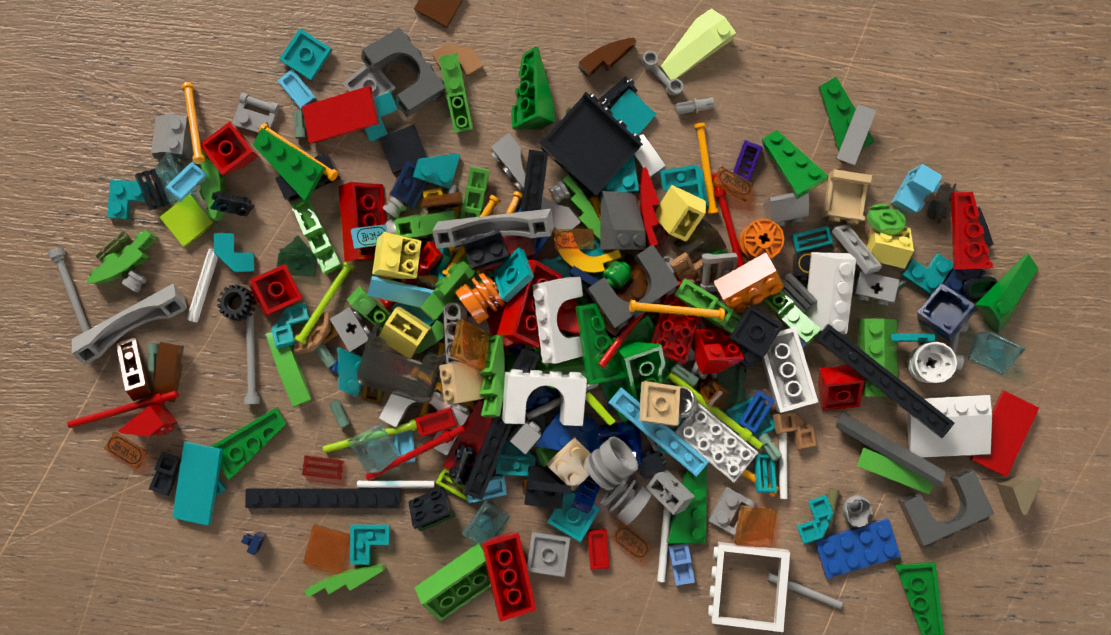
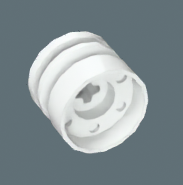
(942, 365)

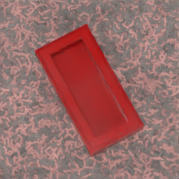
(436, 421)
(598, 549)

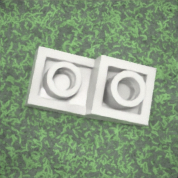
(649, 158)

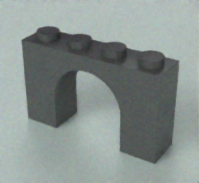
(398, 47)
(659, 281)
(973, 508)

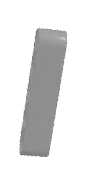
(450, 321)

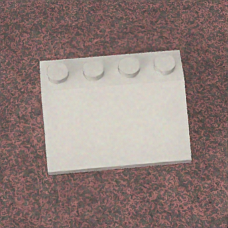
(966, 437)

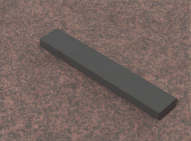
(890, 449)

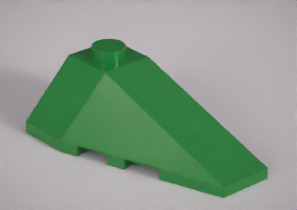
(534, 100)
(1004, 297)
(640, 364)

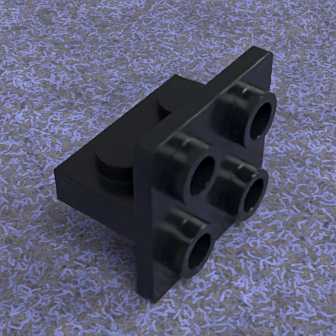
(485, 249)
(544, 488)
(430, 509)

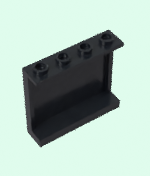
(590, 144)

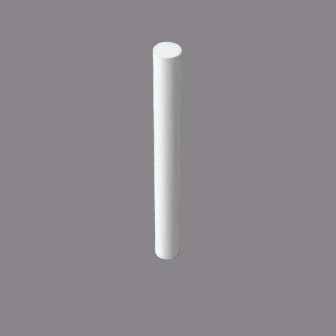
(783, 465)
(397, 484)
(664, 545)

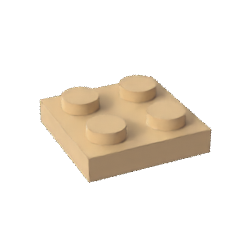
(659, 403)
(570, 464)

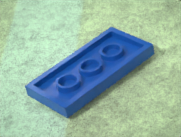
(857, 548)

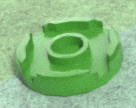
(886, 219)

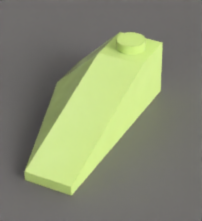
(700, 41)

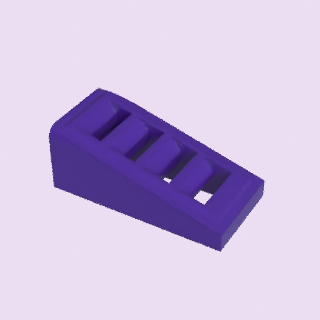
(758, 148)

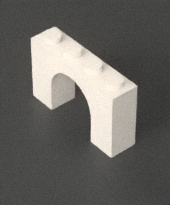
(548, 299)
(519, 386)
(397, 407)

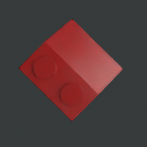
(229, 149)
(274, 290)
(840, 388)
(150, 422)

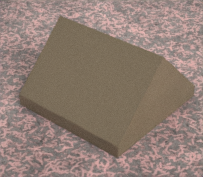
(1019, 493)

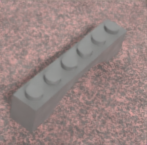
(509, 154)
(527, 224)
(98, 339)

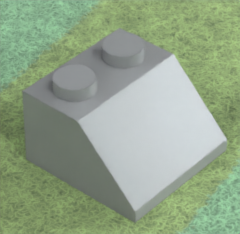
(172, 136)
(786, 208)

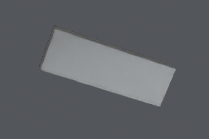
(856, 134)
(857, 249)

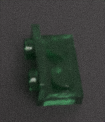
(732, 380)

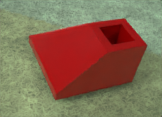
(715, 350)

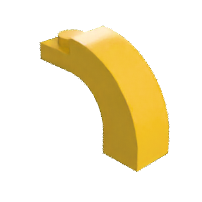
(587, 263)

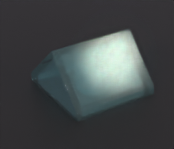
(167, 170)
(994, 351)
(374, 448)
(486, 522)

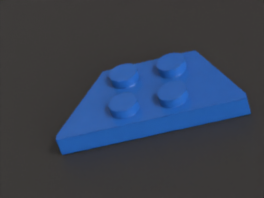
(559, 435)

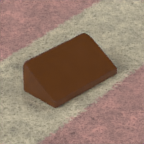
(442, 201)

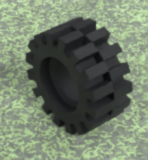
(227, 298)

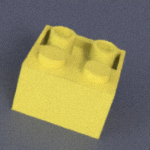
(680, 212)
(891, 249)
(396, 257)
(404, 332)

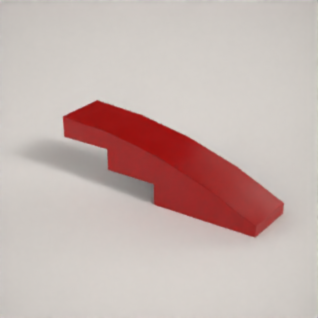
(648, 200)
(427, 260)

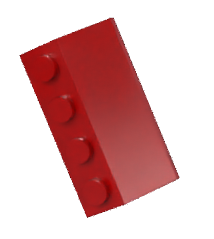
(360, 207)
(519, 315)
(508, 575)

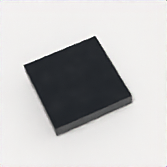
(402, 147)
(755, 331)

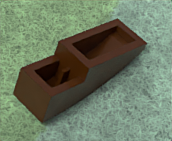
(606, 56)
(168, 368)

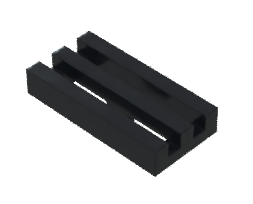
(152, 172)

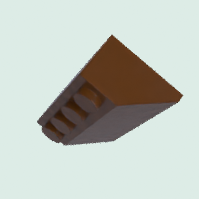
(633, 290)

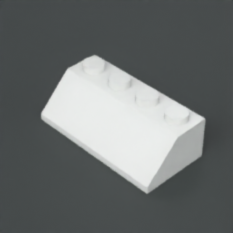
(832, 285)
(788, 372)

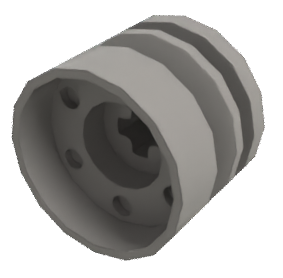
(611, 463)
(628, 500)

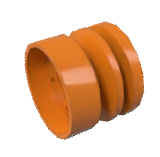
(751, 244)
(480, 297)

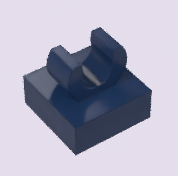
(254, 542)

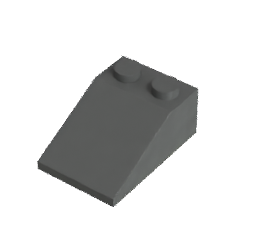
(621, 222)

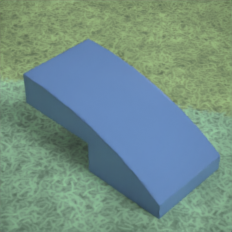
(681, 564)

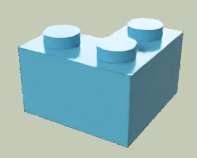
(915, 187)

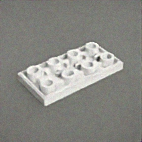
(716, 443)

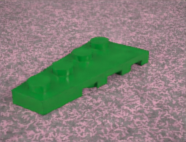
(839, 110)
(294, 166)
(796, 167)
(595, 345)
(248, 441)
(690, 524)
(922, 592)

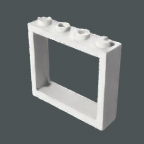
(780, 604)

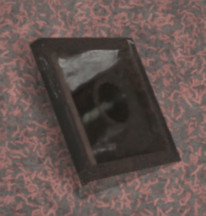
(702, 241)

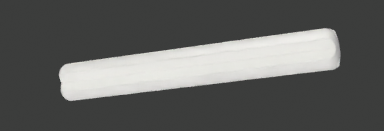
(202, 286)

